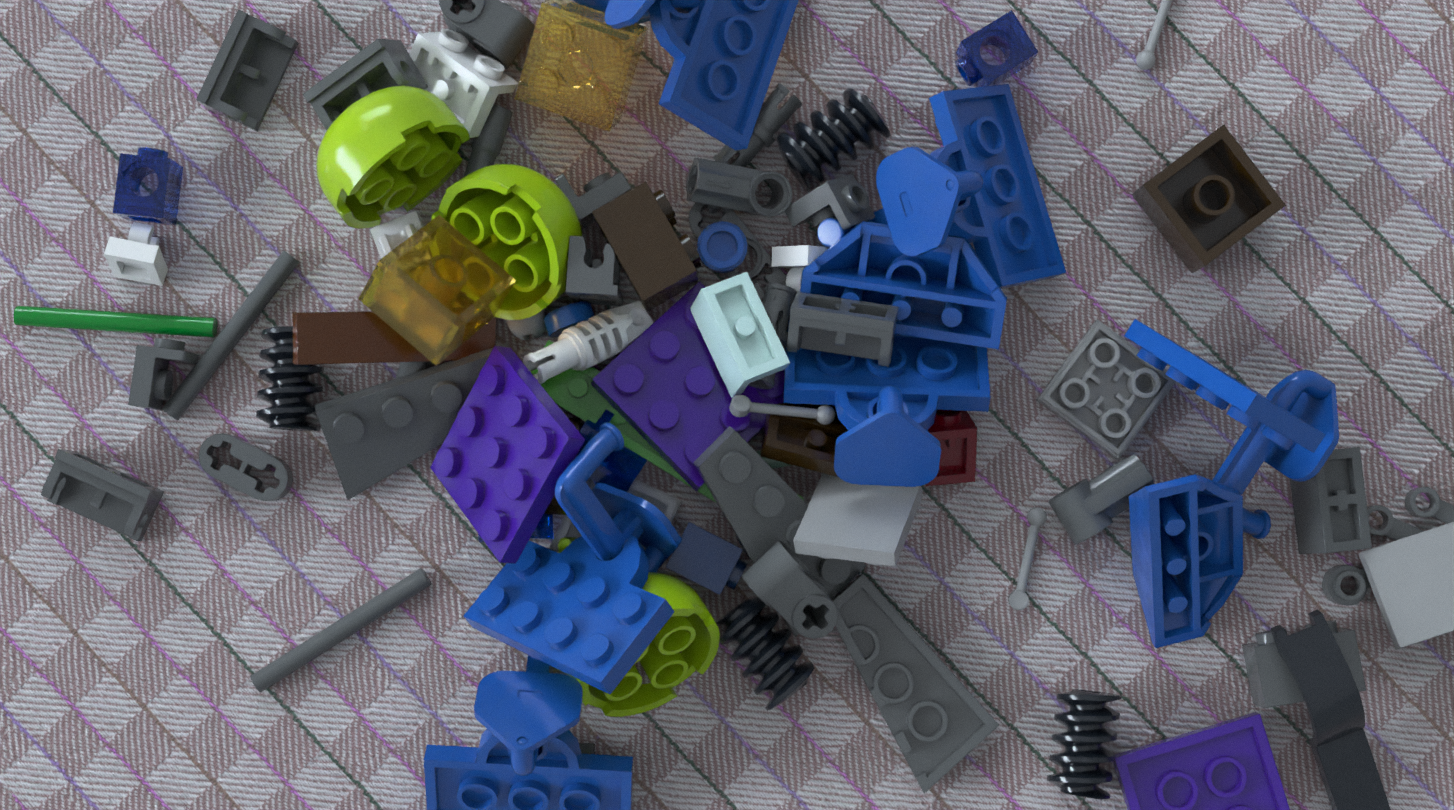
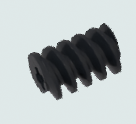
(831, 136)
(288, 382)
(765, 650)
(1083, 743)

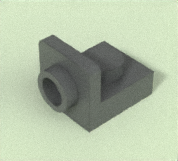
(598, 193)
(835, 198)
(151, 377)

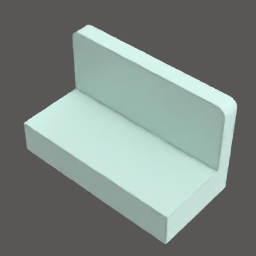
(738, 332)

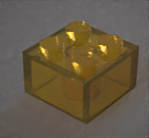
(580, 64)
(436, 289)

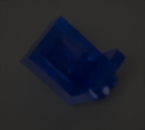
(620, 467)

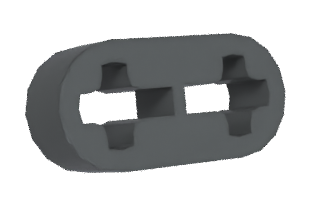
(240, 478)

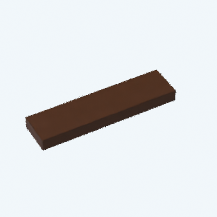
(365, 338)

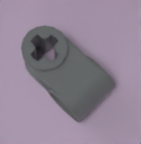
(491, 27)
(789, 587)

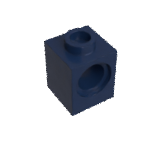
(707, 559)

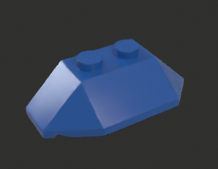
(938, 293)
(1185, 554)

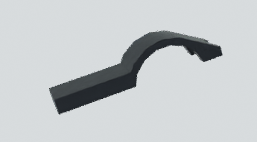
(1335, 716)

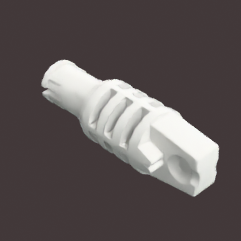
(590, 341)

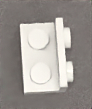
(460, 76)

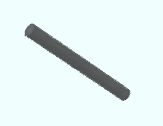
(230, 335)
(340, 630)

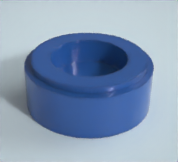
(722, 247)
(566, 317)

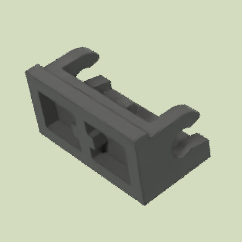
(375, 67)
(247, 71)
(595, 284)
(842, 327)
(101, 493)
(1332, 506)

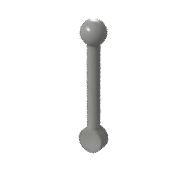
(1146, 59)
(741, 406)
(1018, 598)

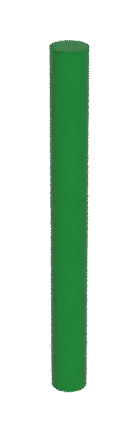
(115, 321)

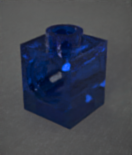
(1006, 35)
(163, 203)

